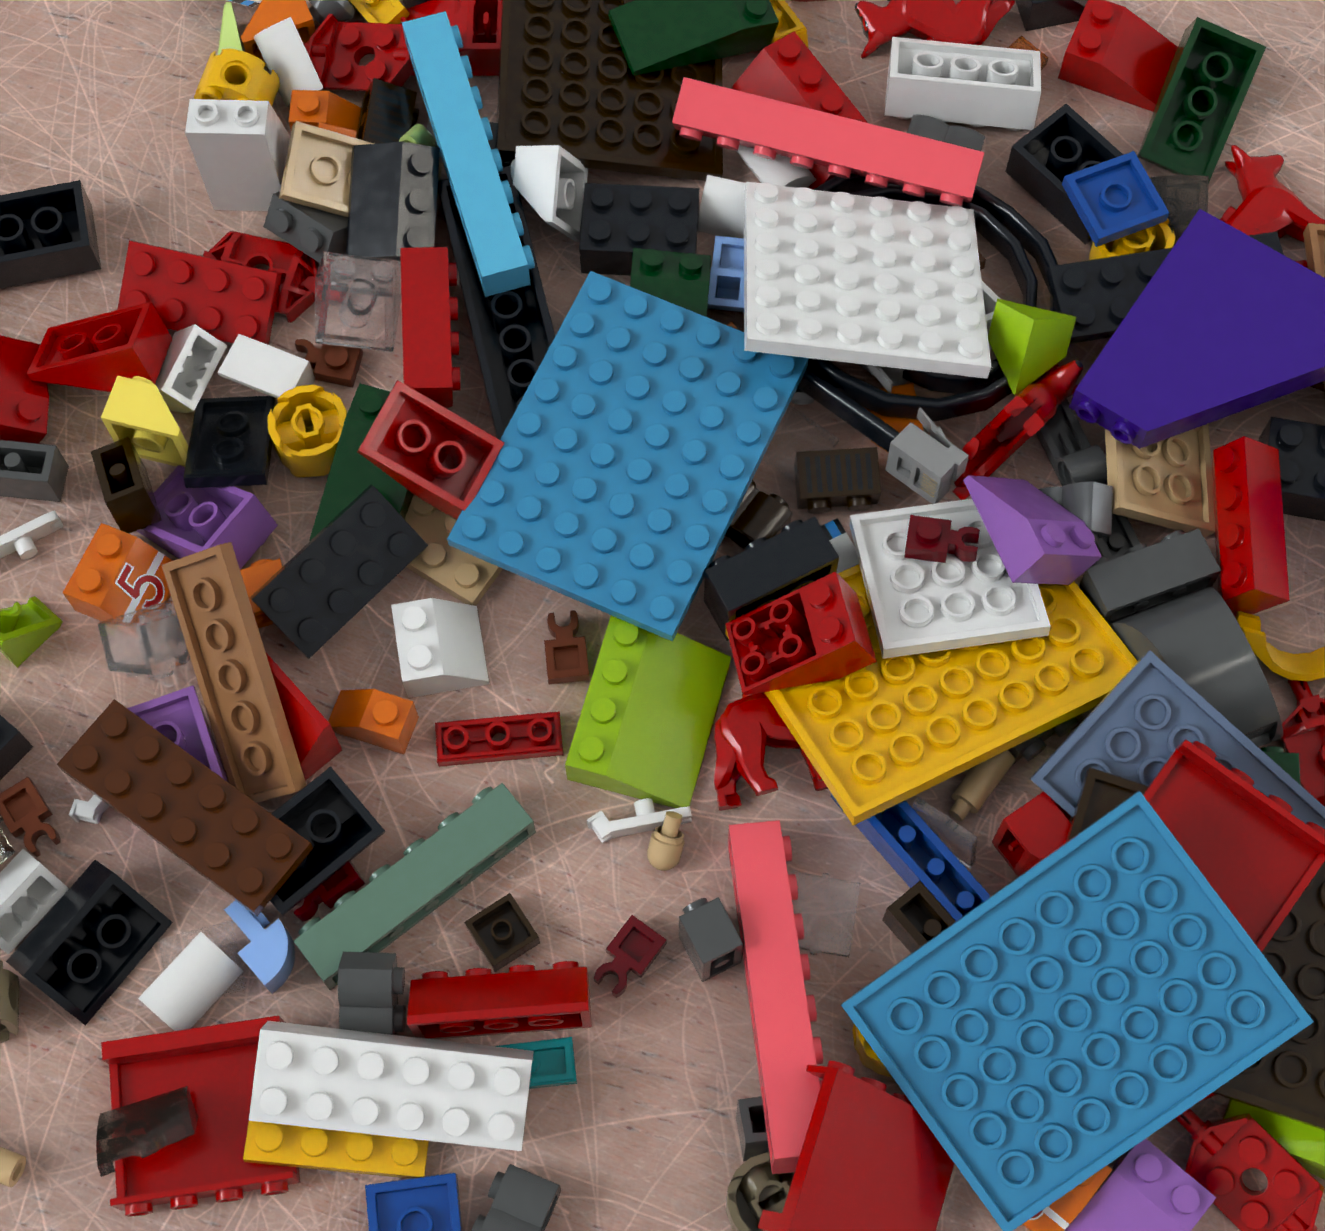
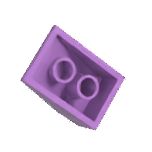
(208, 517)
(1032, 532)
(184, 723)
(1145, 1195)

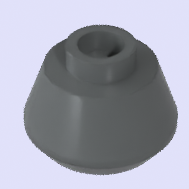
(341, 9)

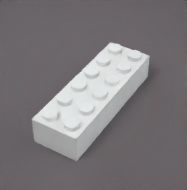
(391, 1085)

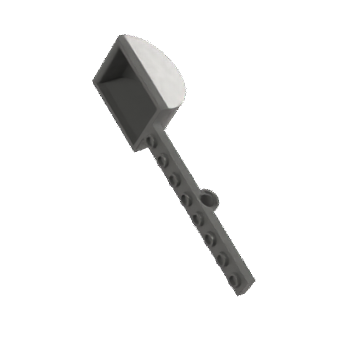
(1189, 634)

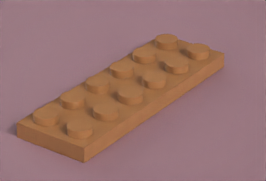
(234, 673)

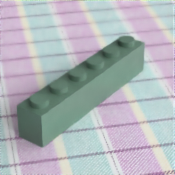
(418, 882)

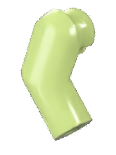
(419, 135)

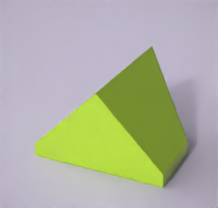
(1028, 341)
(25, 629)

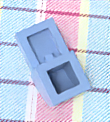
(727, 275)
(270, 950)

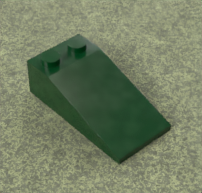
(688, 32)
(1200, 99)
(673, 277)
(350, 470)

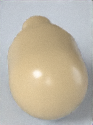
(666, 843)

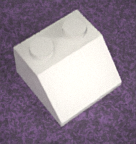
(552, 185)
(439, 646)

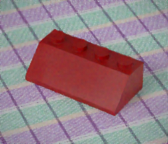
(794, 76)
(426, 323)
(1249, 526)
(309, 729)
(499, 1001)

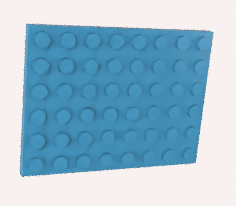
(629, 455)
(1075, 1012)

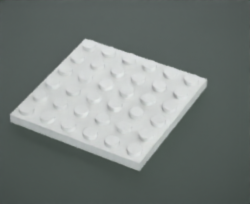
(863, 281)

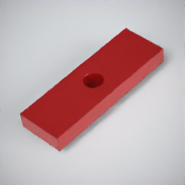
(472, 740)

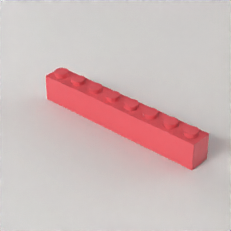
(828, 141)
(776, 985)

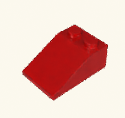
(1117, 55)
(102, 346)
(22, 400)
(430, 450)

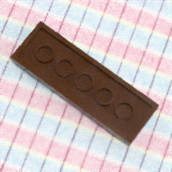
(185, 807)

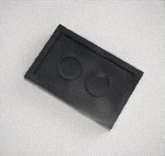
(229, 442)

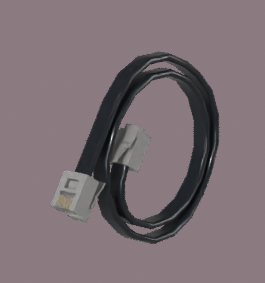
(914, 457)

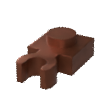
(332, 362)
(566, 654)
(24, 812)

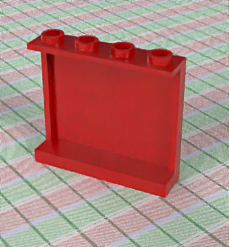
(1237, 837)
(219, 1073)
(863, 1162)

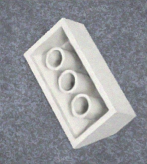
(963, 83)

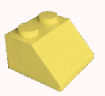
(139, 412)

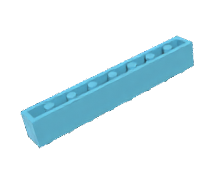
(467, 155)

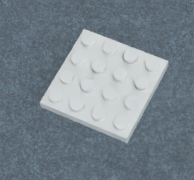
(938, 604)

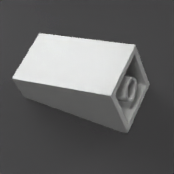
(238, 151)

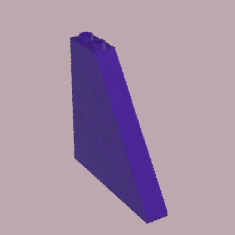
(1207, 338)

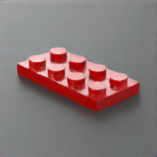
(201, 291)

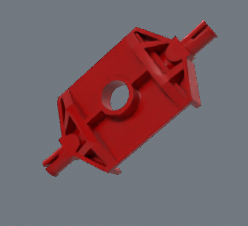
(340, 46)
(297, 268)
(1306, 735)
(1238, 1143)

